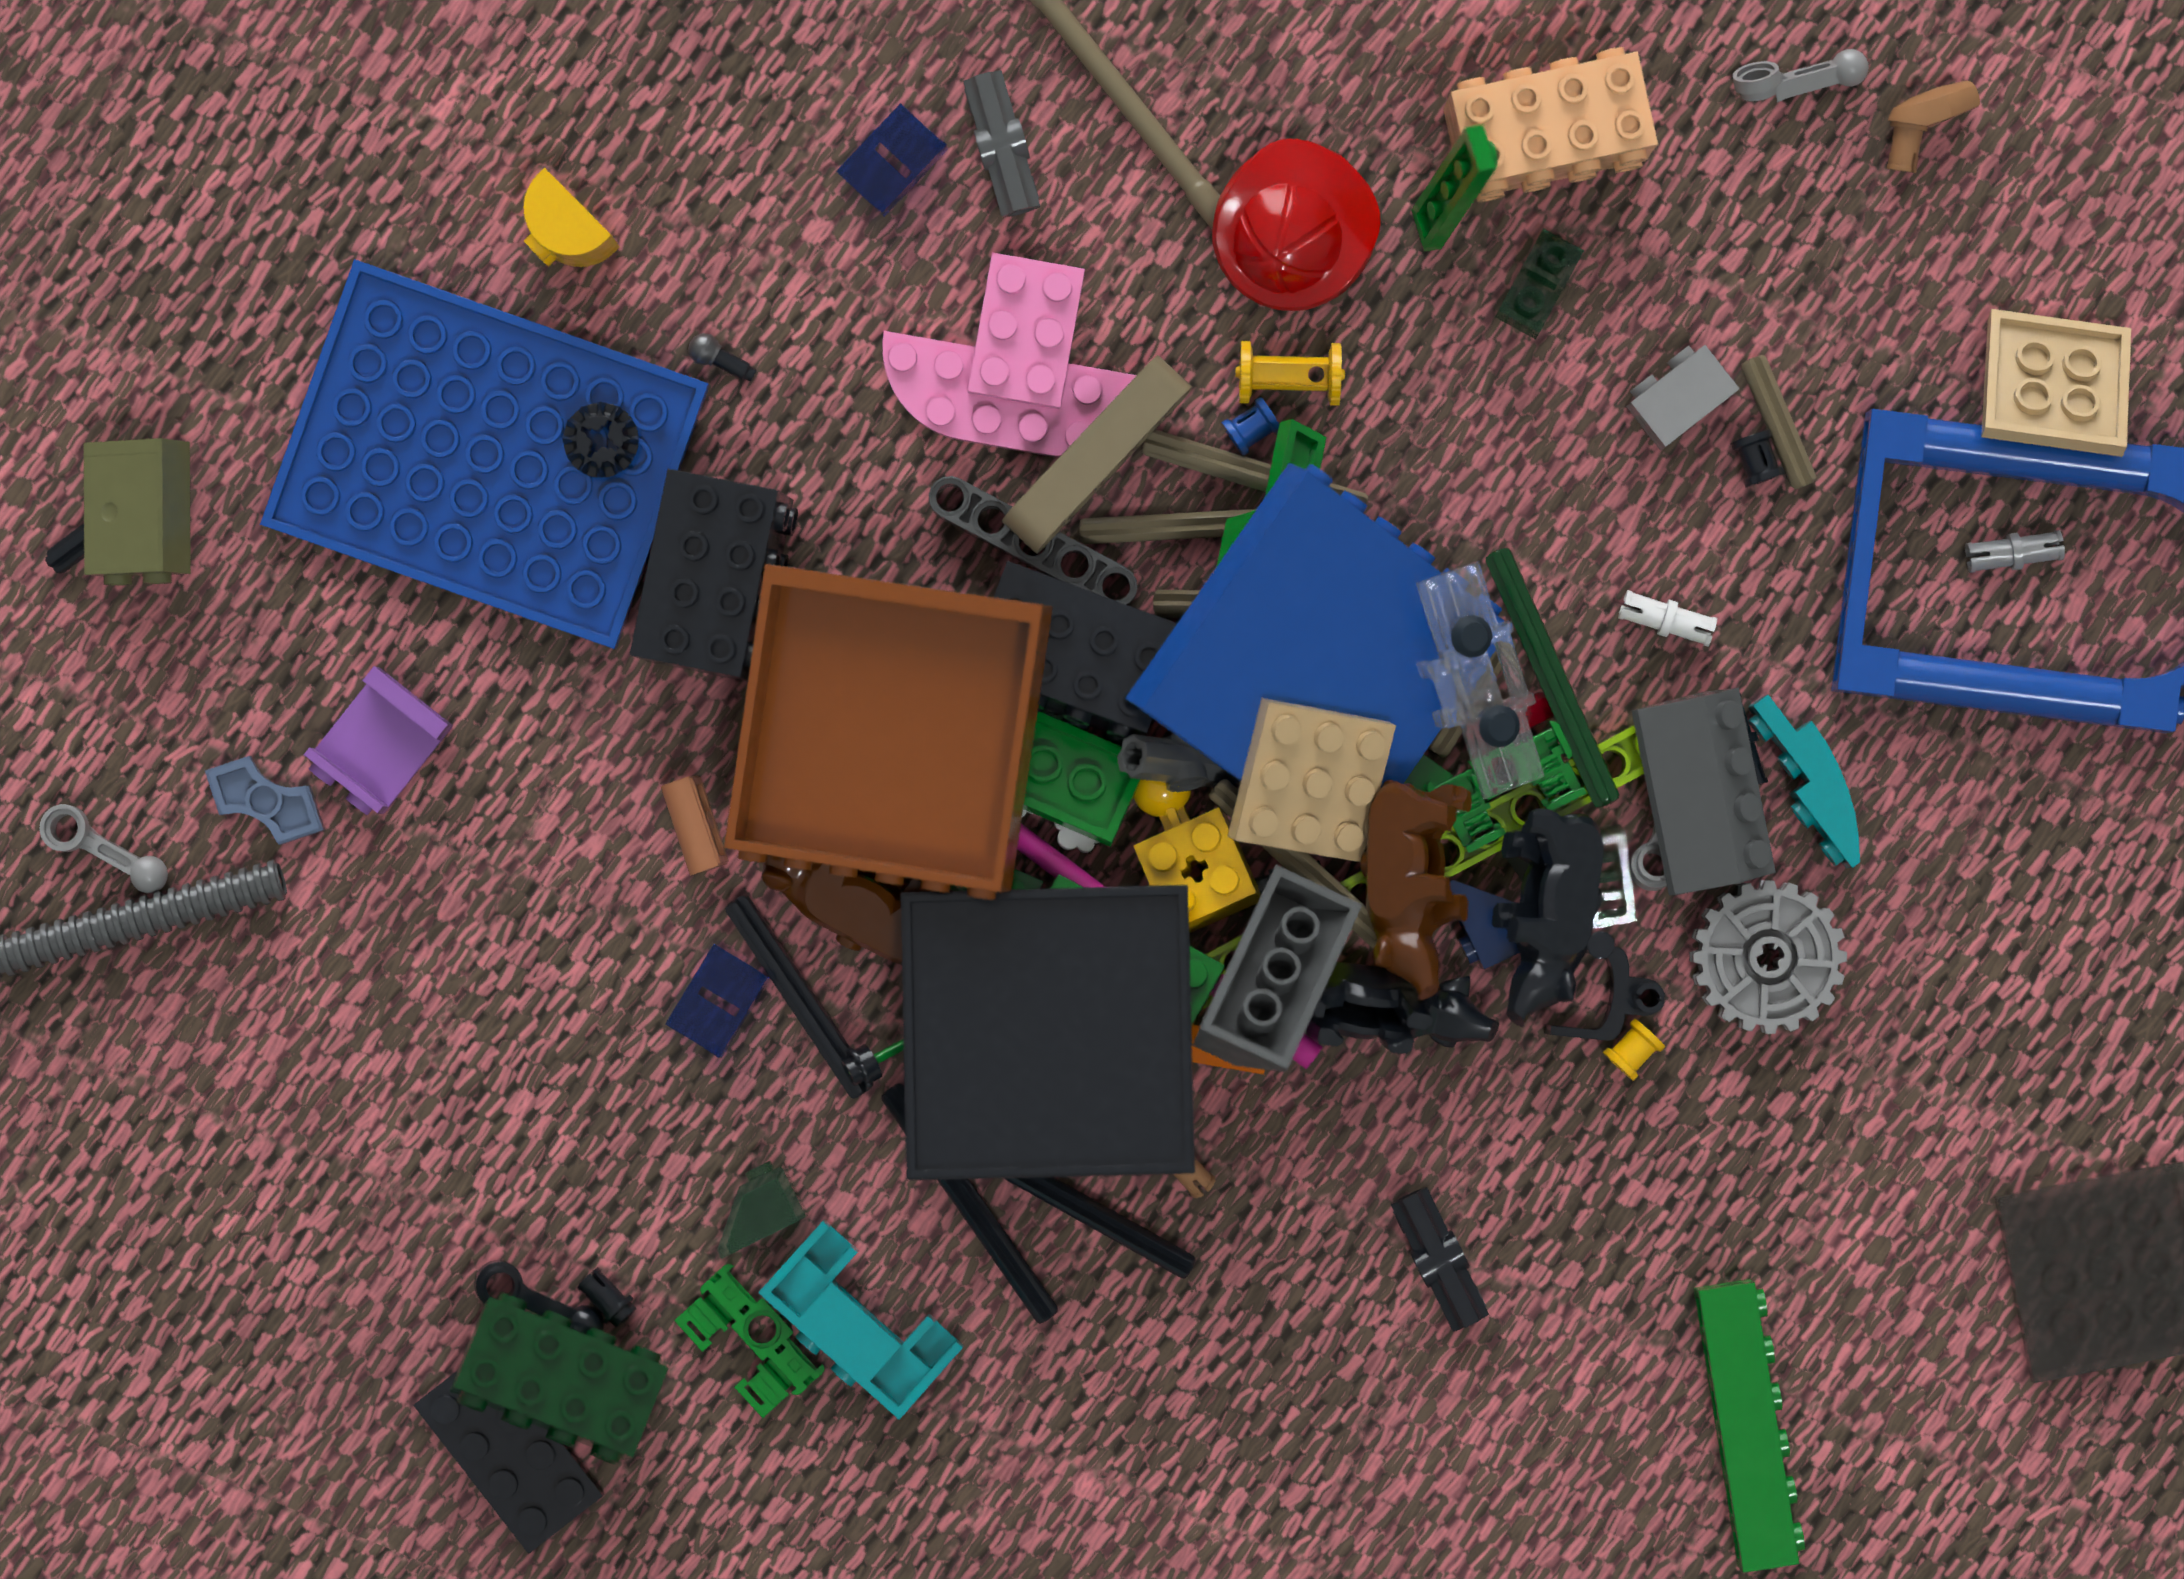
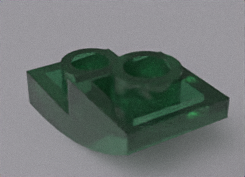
(1539, 283)

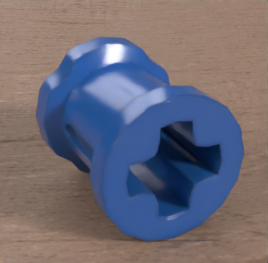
(1251, 426)

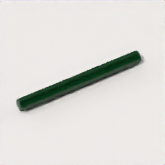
(1552, 677)

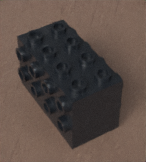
(709, 572)
(1091, 653)

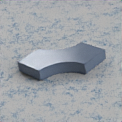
(245, 790)

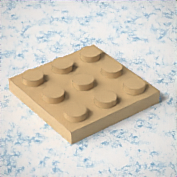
(2056, 382)
(1310, 780)

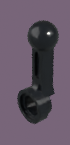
(583, 1316)

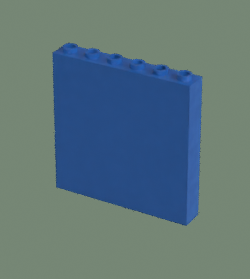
(1304, 613)

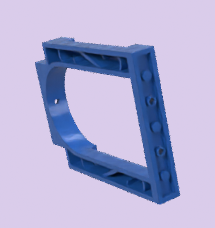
(1956, 446)

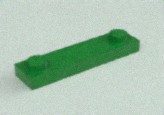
(1454, 187)

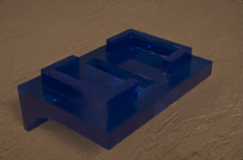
(875, 177)
(707, 1022)

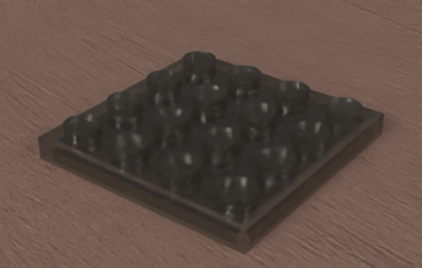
(2098, 1270)

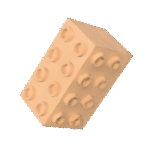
(1558, 121)

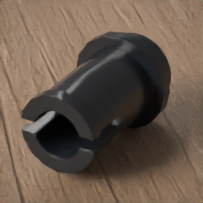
(607, 1298)

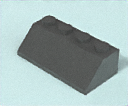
(1703, 791)
(1277, 973)

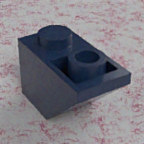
(1481, 940)

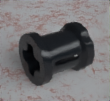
(1757, 458)

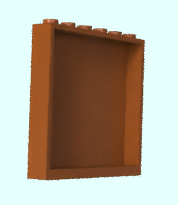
(888, 730)

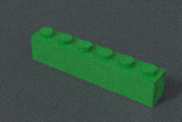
(1747, 1425)

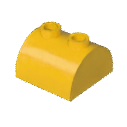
(562, 226)

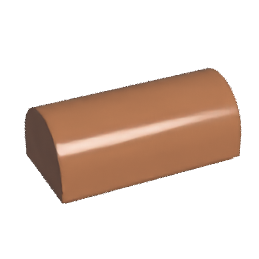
(694, 824)

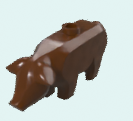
(1407, 880)
(854, 908)

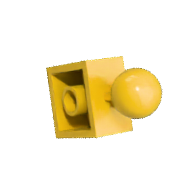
(1187, 842)

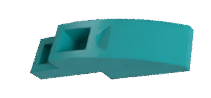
(1824, 795)

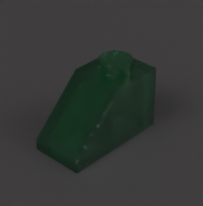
(761, 1208)

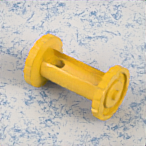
(1289, 373)

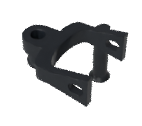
(1623, 993)

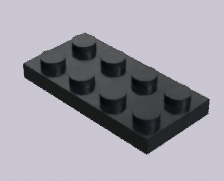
(520, 1473)

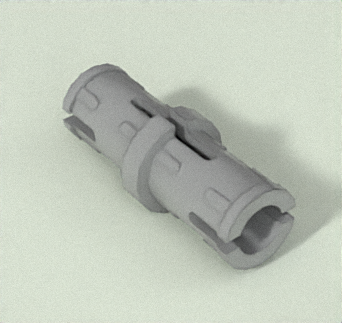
(2015, 551)

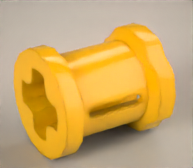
(1634, 1049)

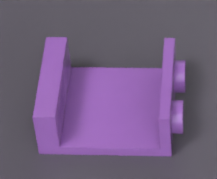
(378, 743)

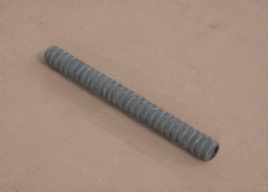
(141, 918)

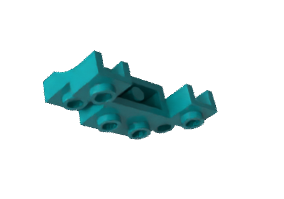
(848, 1332)

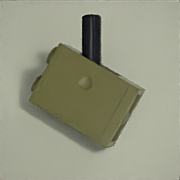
(132, 513)

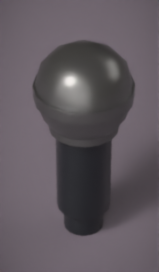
(707, 351)

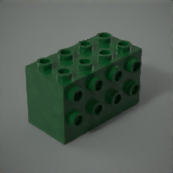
(559, 1379)

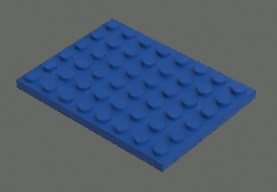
(447, 461)

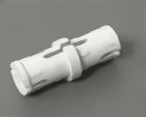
(1667, 618)

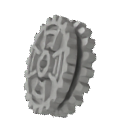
(1801, 972)

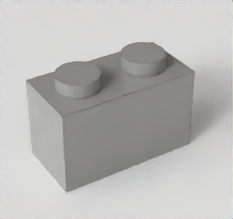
(1682, 396)

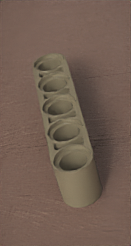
(1097, 454)

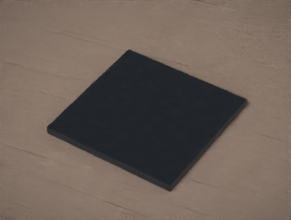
(1048, 1033)

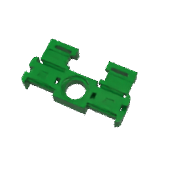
(1557, 778)
(731, 1301)

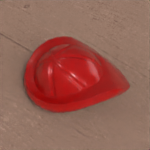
(1295, 226)

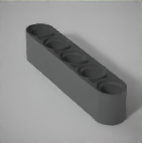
(1006, 541)

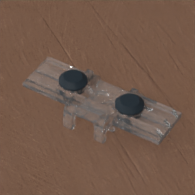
(1466, 684)

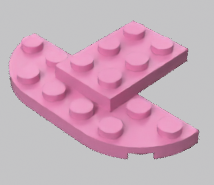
(1018, 378)

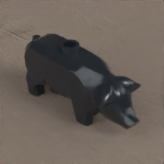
(1554, 908)
(1377, 1003)

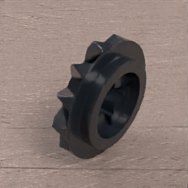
(605, 461)

